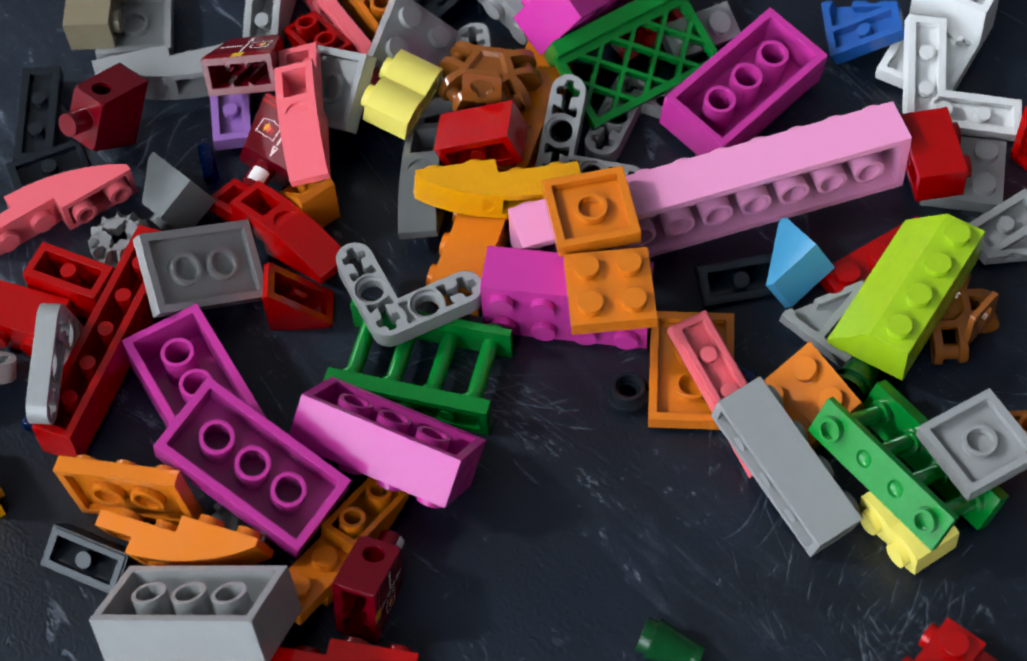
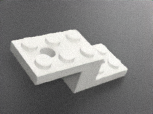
(967, 29)

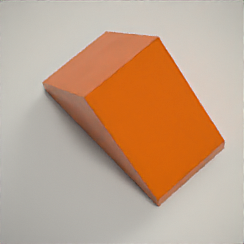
(315, 199)

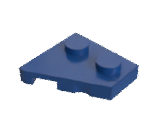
(861, 28)

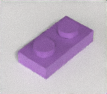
(230, 120)

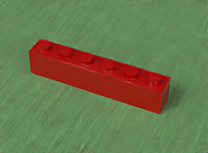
(98, 359)

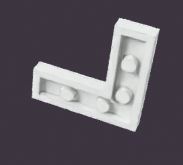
(926, 85)

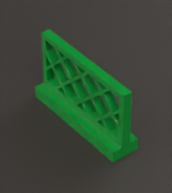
(610, 30)

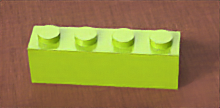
(908, 292)

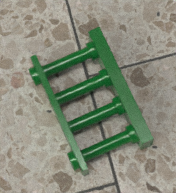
(462, 411)
(887, 477)

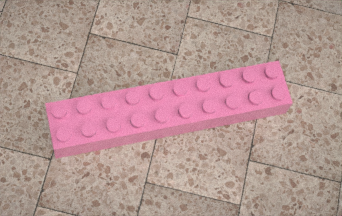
(751, 182)

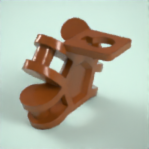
(480, 72)
(969, 315)

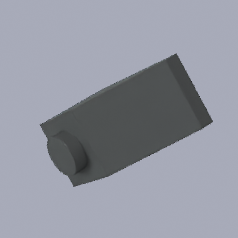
(173, 196)

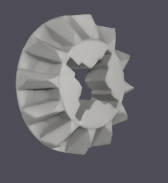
(101, 241)

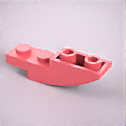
(302, 115)
(65, 197)

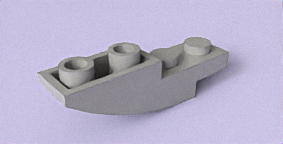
(167, 75)

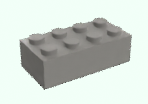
(197, 613)

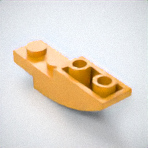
(480, 189)

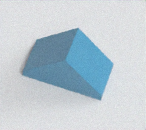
(795, 264)

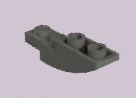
(415, 217)

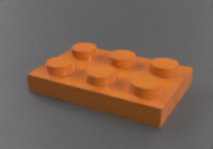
(672, 390)
(124, 484)

